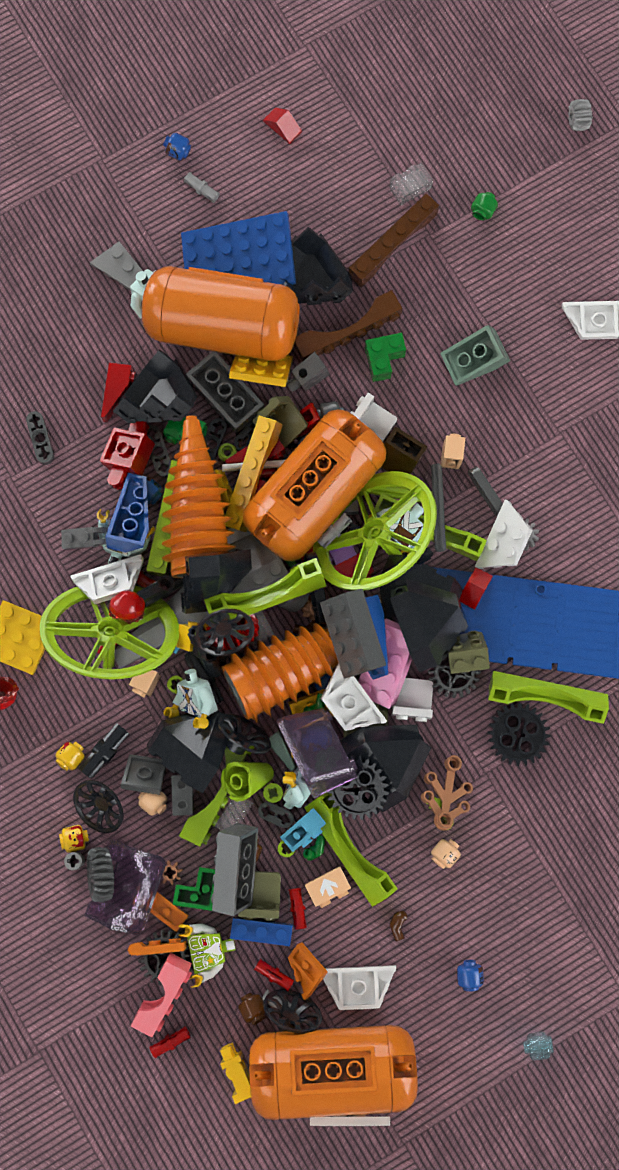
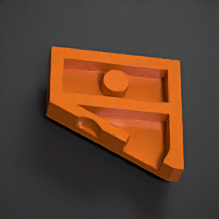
(306, 969)

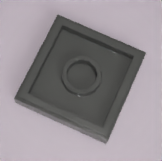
(143, 774)

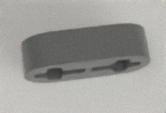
(273, 819)

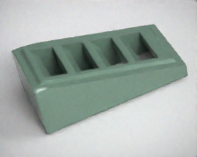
(281, 750)

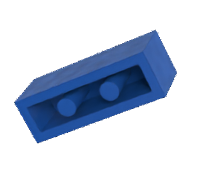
(261, 931)

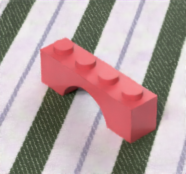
(151, 1013)

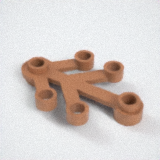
(446, 795)

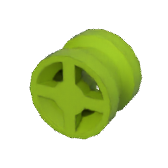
(275, 793)

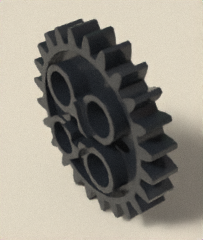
(534, 740)
(361, 804)

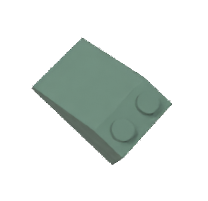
(475, 355)

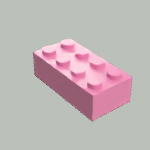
(387, 688)

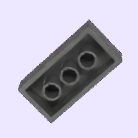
(226, 396)
(353, 633)
(234, 869)

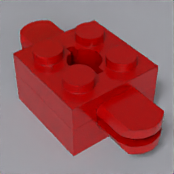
(118, 450)

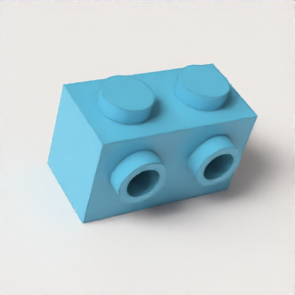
(300, 832)

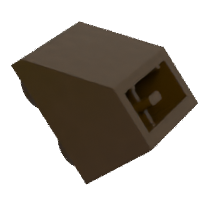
(402, 452)

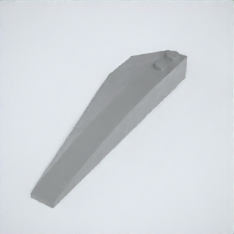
(265, 570)

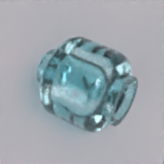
(538, 1046)

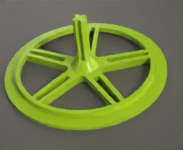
(377, 532)
(108, 632)

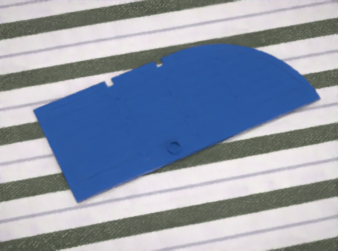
(546, 624)

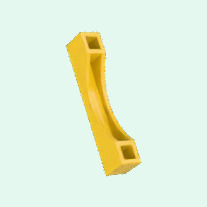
(260, 446)

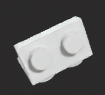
(374, 416)
(414, 700)

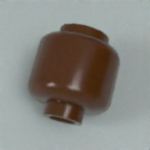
(252, 1008)

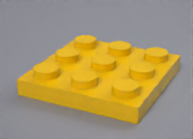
(261, 371)
(20, 638)

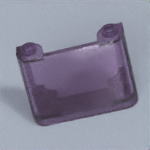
(317, 750)
(135, 888)

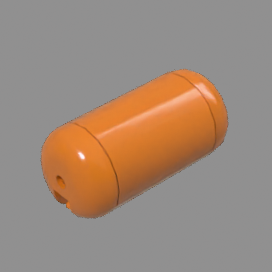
(220, 312)
(314, 485)
(333, 1072)

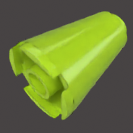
(245, 778)

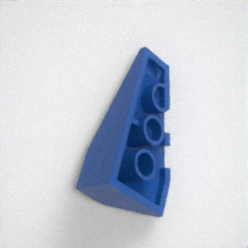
(130, 519)
(377, 616)

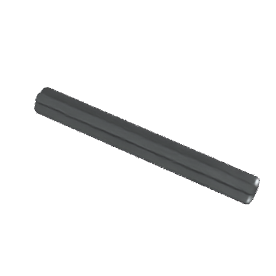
(437, 491)

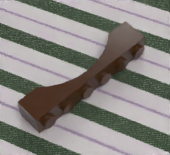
(373, 258)
(384, 309)

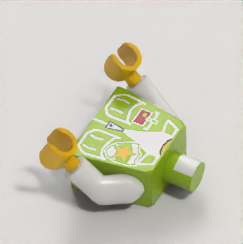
(206, 951)

